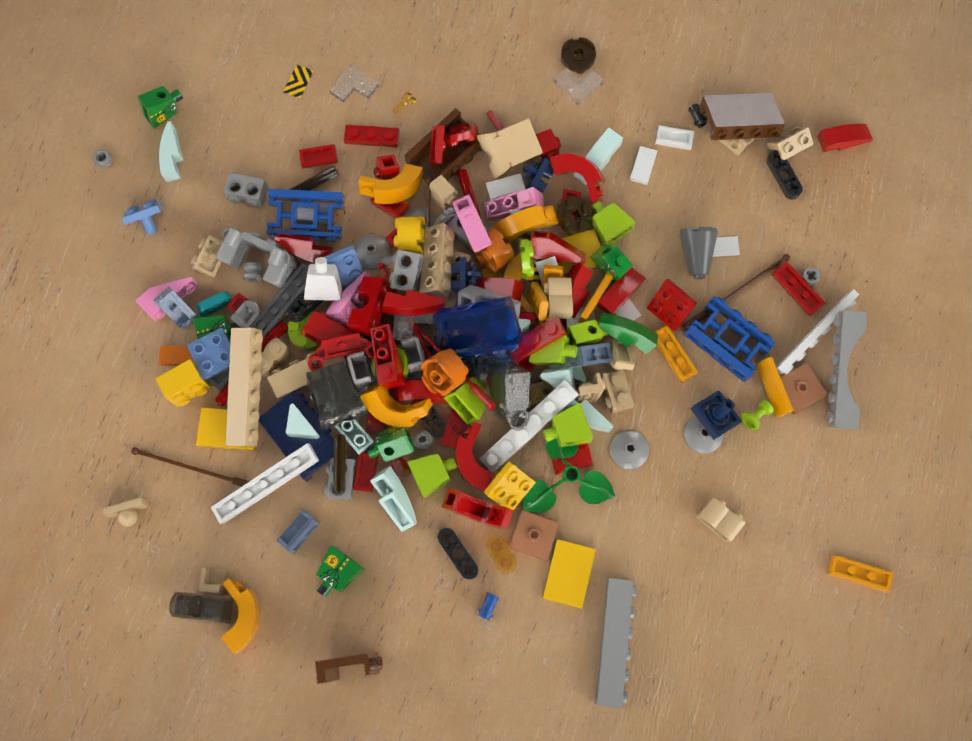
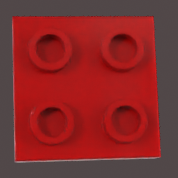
(671, 305)

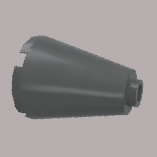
(699, 249)

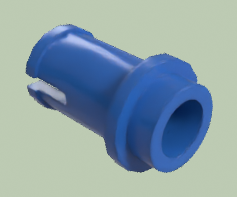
(488, 606)

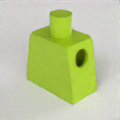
(610, 222)
(585, 333)
(554, 353)
(466, 402)
(569, 427)
(431, 472)

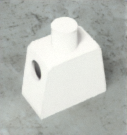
(322, 281)

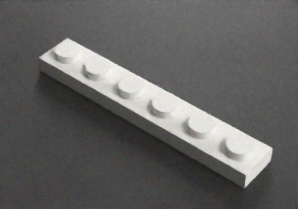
(810, 339)
(538, 419)
(265, 483)

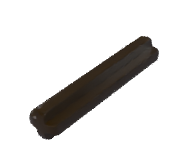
(317, 180)
(339, 463)

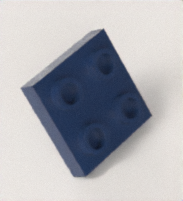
(716, 414)

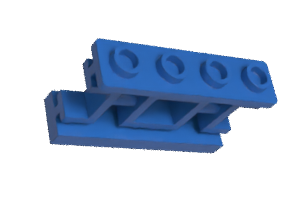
(306, 201)
(722, 351)

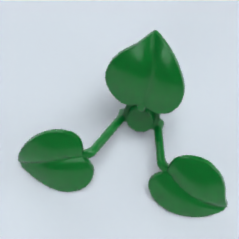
(594, 486)

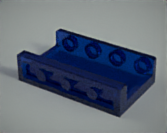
(480, 327)
(275, 424)

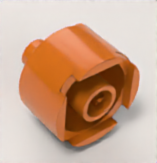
(496, 255)
(444, 372)

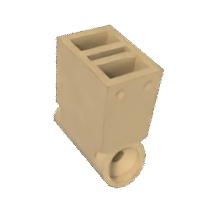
(510, 146)

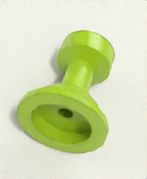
(751, 419)

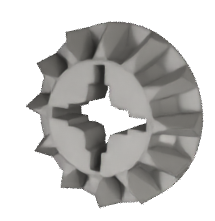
(446, 216)

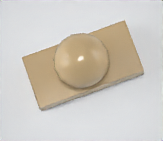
(621, 356)
(126, 511)

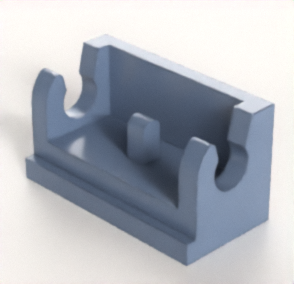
(175, 308)
(593, 355)
(298, 532)

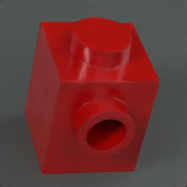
(549, 144)
(386, 167)

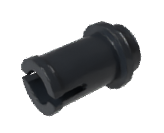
(699, 119)

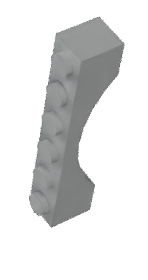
(843, 409)

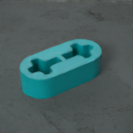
(214, 303)

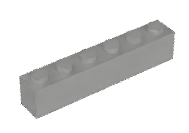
(614, 643)

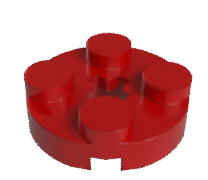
(460, 133)

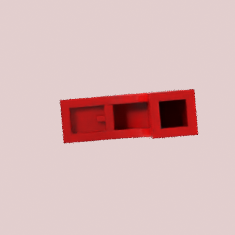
(569, 163)
(414, 392)
(466, 465)
(477, 510)

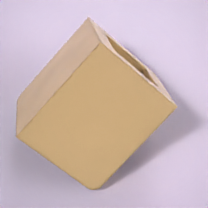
(212, 580)

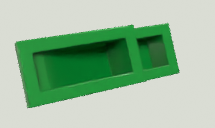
(628, 332)

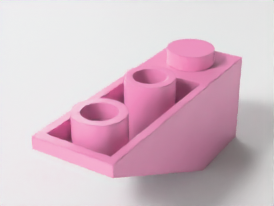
(503, 206)
(471, 223)
(180, 287)
(350, 300)

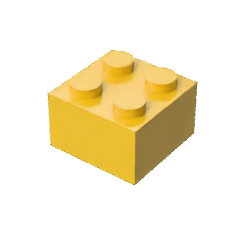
(183, 383)

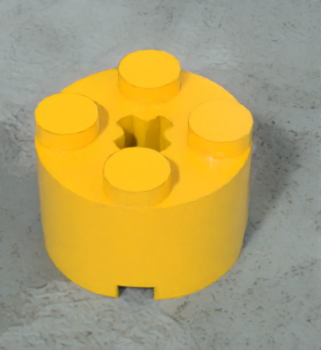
(410, 234)

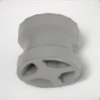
(252, 272)

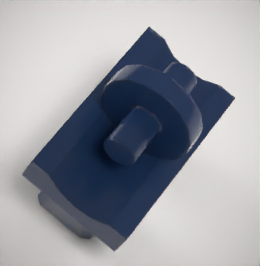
(542, 169)
(467, 273)

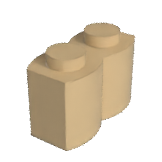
(443, 192)
(559, 297)
(274, 355)
(720, 519)

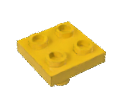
(509, 486)

